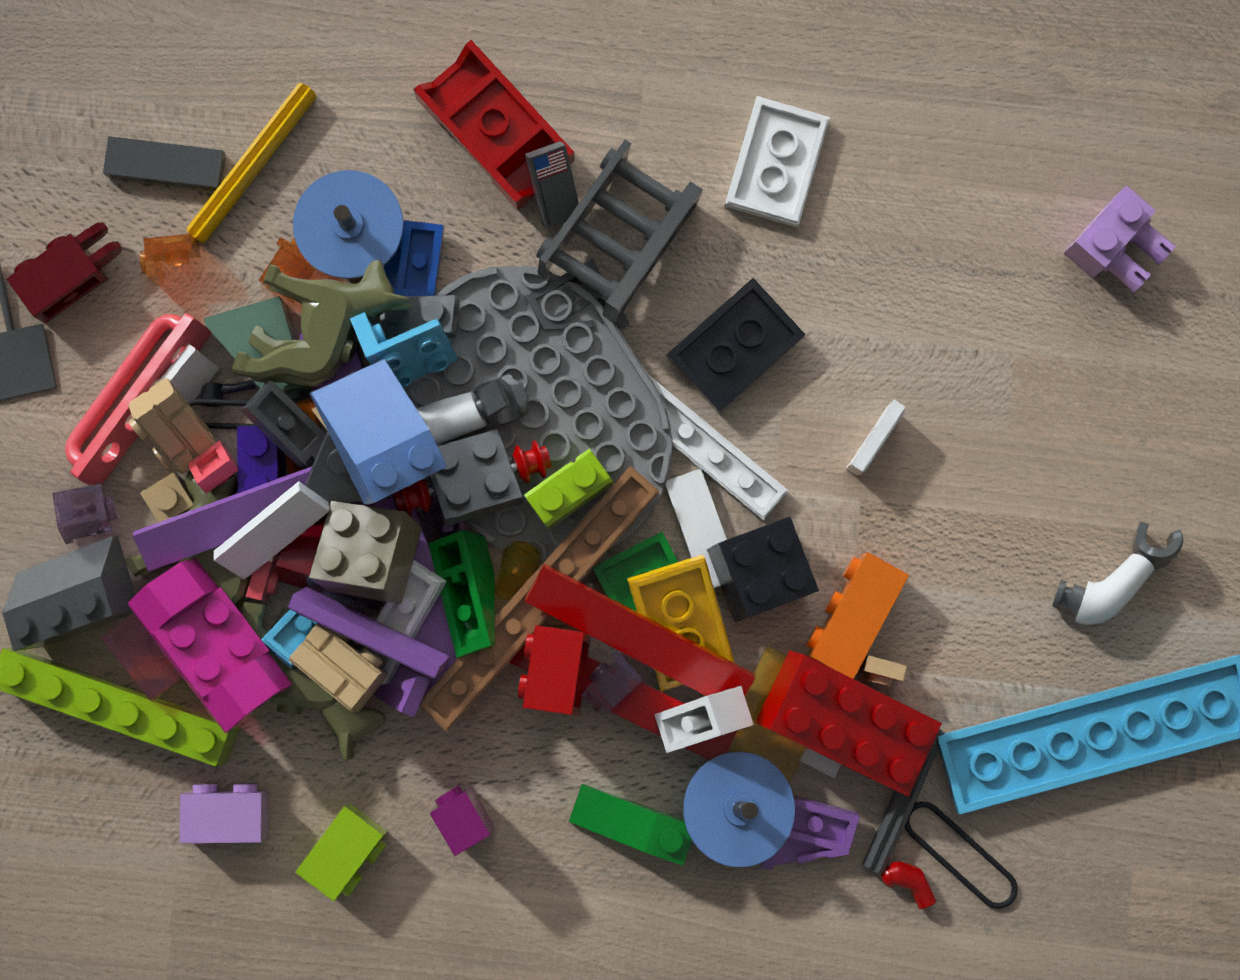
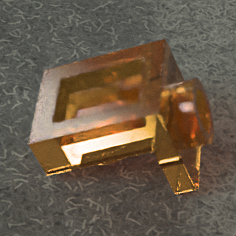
(171, 249)
(290, 262)

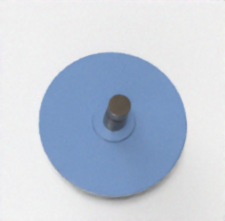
(347, 223)
(739, 809)

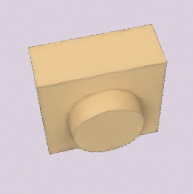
(168, 498)
(882, 670)

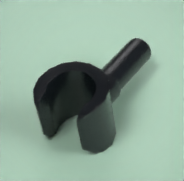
(216, 390)

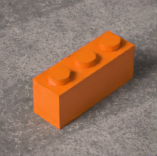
(856, 614)

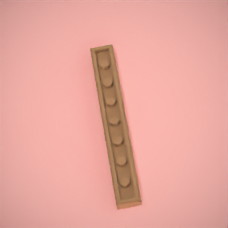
(574, 558)

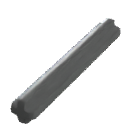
(896, 818)

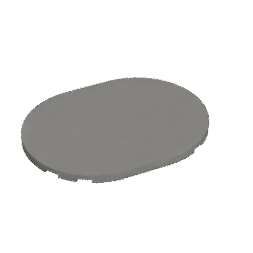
(579, 387)

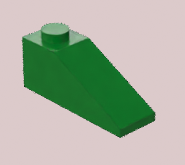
(469, 590)
(632, 824)

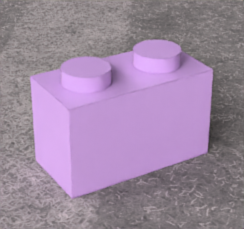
(224, 815)

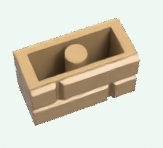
(171, 425)
(339, 667)

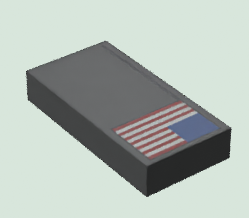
(552, 183)

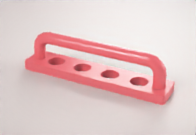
(91, 465)

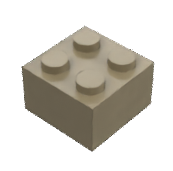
(366, 552)

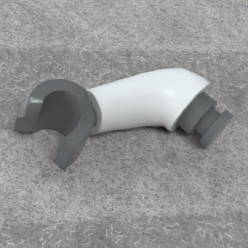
(457, 415)
(1107, 598)

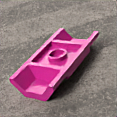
(209, 642)

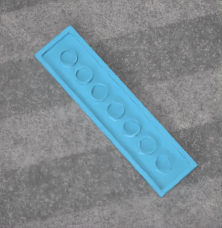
(1092, 735)

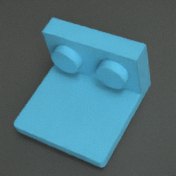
(408, 354)

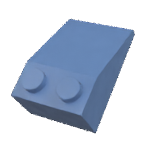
(377, 432)

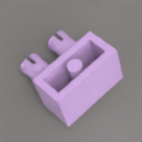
(1103, 240)

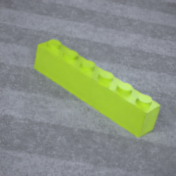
(115, 706)

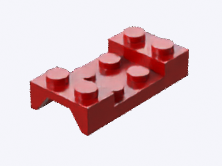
(489, 121)

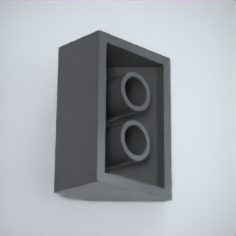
(68, 595)

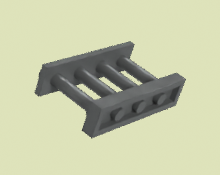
(636, 263)

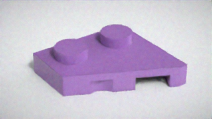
(816, 833)

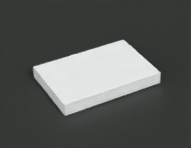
(777, 162)

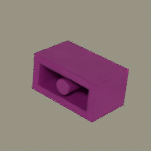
(461, 819)

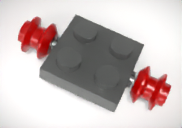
(476, 478)

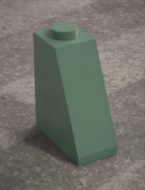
(235, 328)

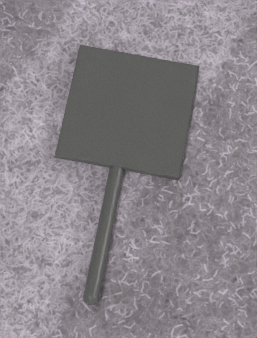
(23, 356)

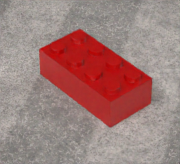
(848, 722)

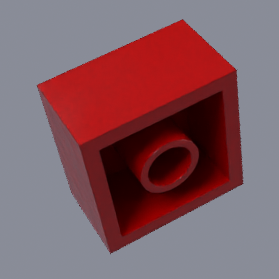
(555, 670)

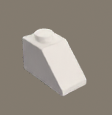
(703, 719)

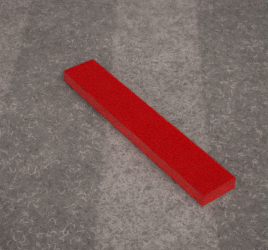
(635, 634)
(642, 706)

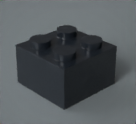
(762, 569)

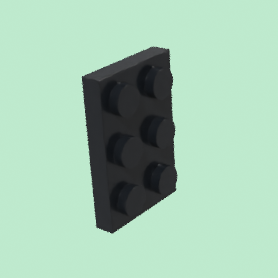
(735, 345)

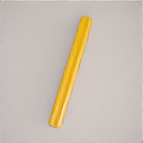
(251, 162)

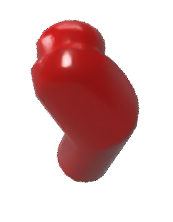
(910, 878)

